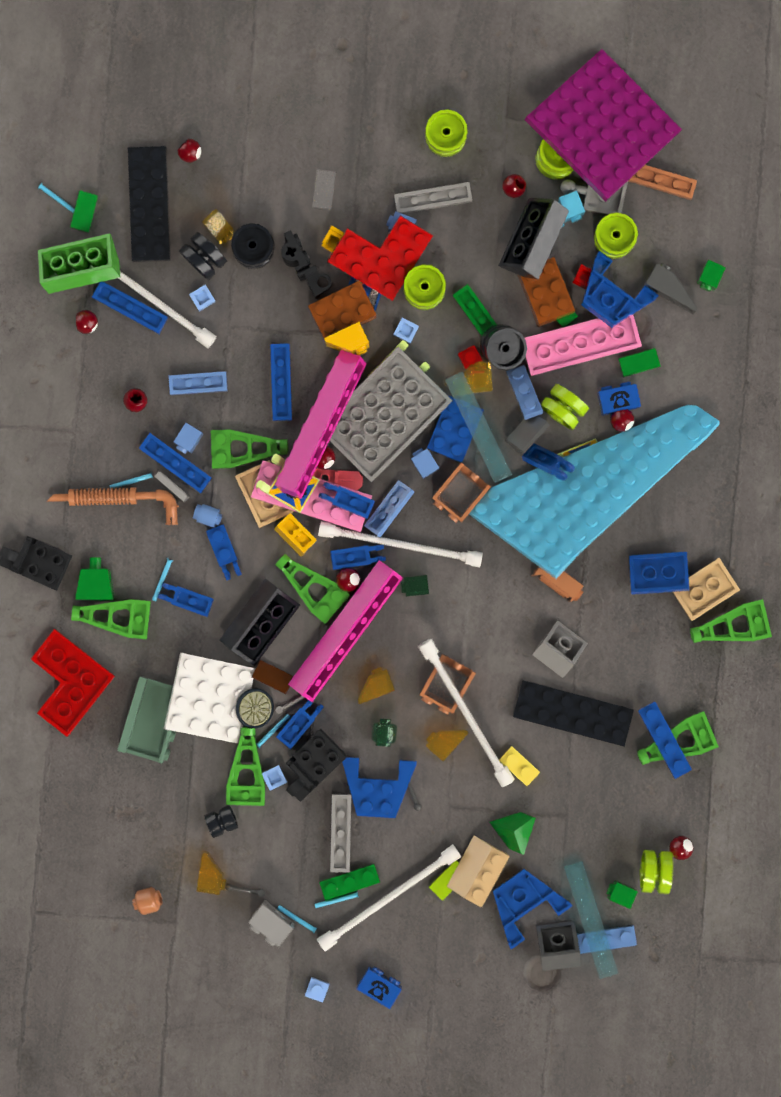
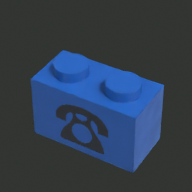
(618, 398)
(379, 987)

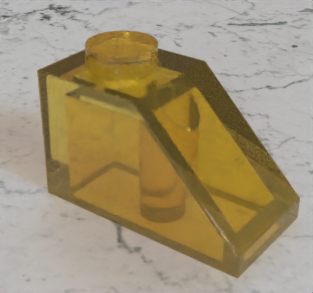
(218, 227)
(479, 377)
(376, 685)
(445, 742)
(210, 876)

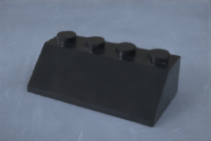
(534, 237)
(259, 622)

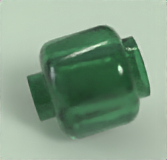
(384, 733)

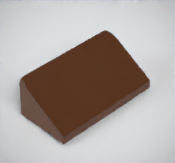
(272, 677)

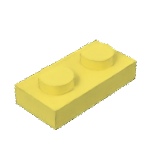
(519, 766)

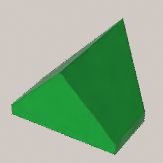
(514, 830)

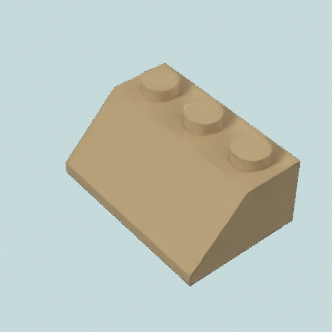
(478, 871)

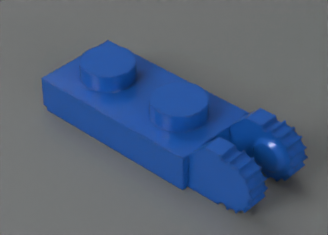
(547, 461)
(348, 500)
(223, 549)
(355, 556)
(188, 600)
(298, 725)

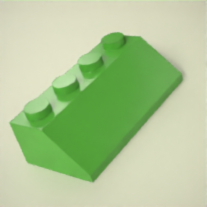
(78, 263)

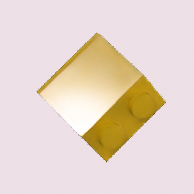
(349, 339)

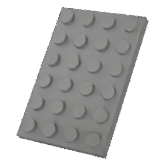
(387, 414)

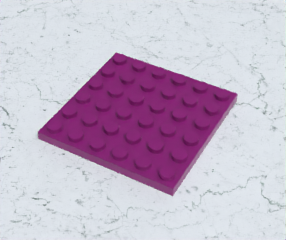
(603, 125)

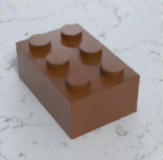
(547, 295)
(342, 309)

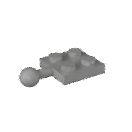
(593, 201)

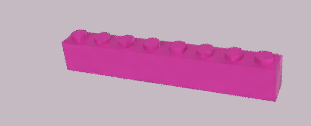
(320, 424)
(345, 631)

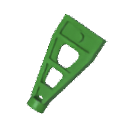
(221, 448)
(328, 604)
(138, 619)
(756, 620)
(701, 734)
(246, 794)

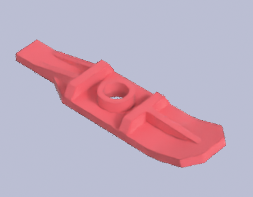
(348, 479)

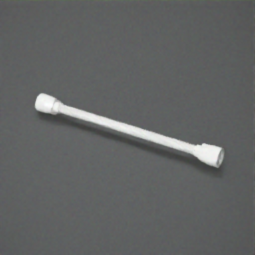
(203, 335)
(470, 557)
(502, 772)
(330, 938)

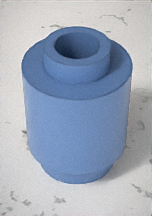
(207, 515)

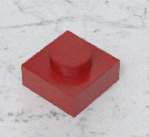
(582, 276)
(469, 356)

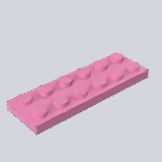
(579, 344)
(315, 506)

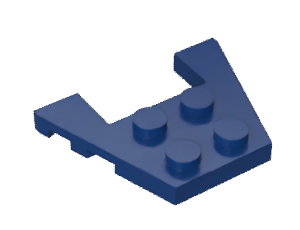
(607, 299)
(377, 796)
(520, 896)

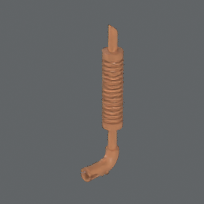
(118, 496)

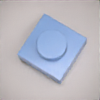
(202, 298)
(406, 330)
(274, 777)
(317, 989)

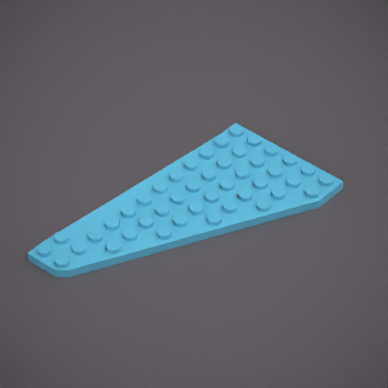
(559, 518)

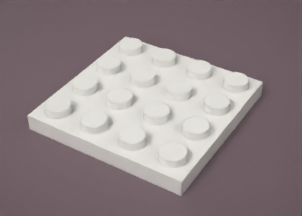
(207, 697)

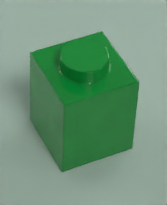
(710, 276)
(621, 894)

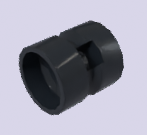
(219, 822)

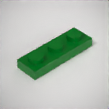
(474, 309)
(349, 882)

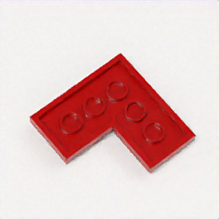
(383, 266)
(80, 681)

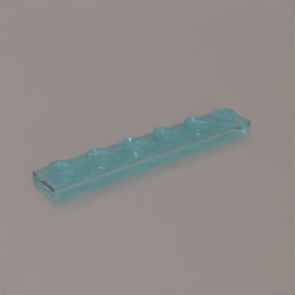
(478, 426)
(590, 920)

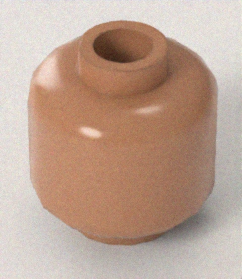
(147, 900)

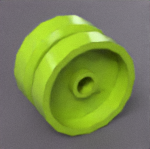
(444, 144)
(551, 163)
(625, 241)
(426, 298)
(564, 407)
(656, 871)

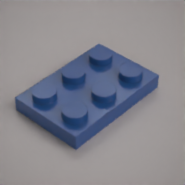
(451, 434)
(659, 573)

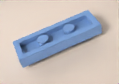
(198, 383)
(524, 392)
(389, 508)
(617, 938)

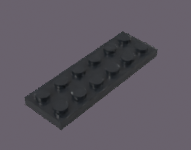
(149, 204)
(573, 713)

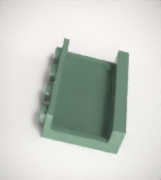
(145, 723)

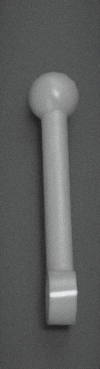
(279, 709)

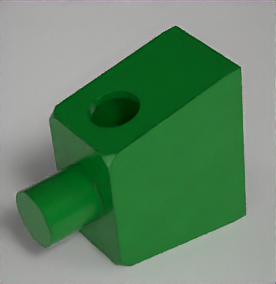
(95, 582)

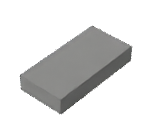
(172, 486)

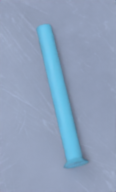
(54, 196)
(130, 481)
(163, 576)
(273, 730)
(336, 900)
(296, 918)

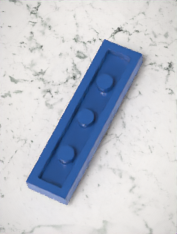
(130, 307)
(281, 382)
(175, 463)
(664, 740)

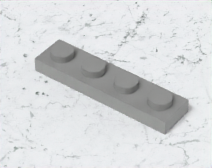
(433, 198)
(340, 833)

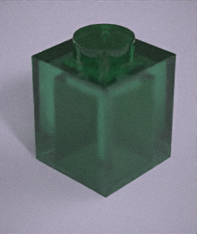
(415, 586)

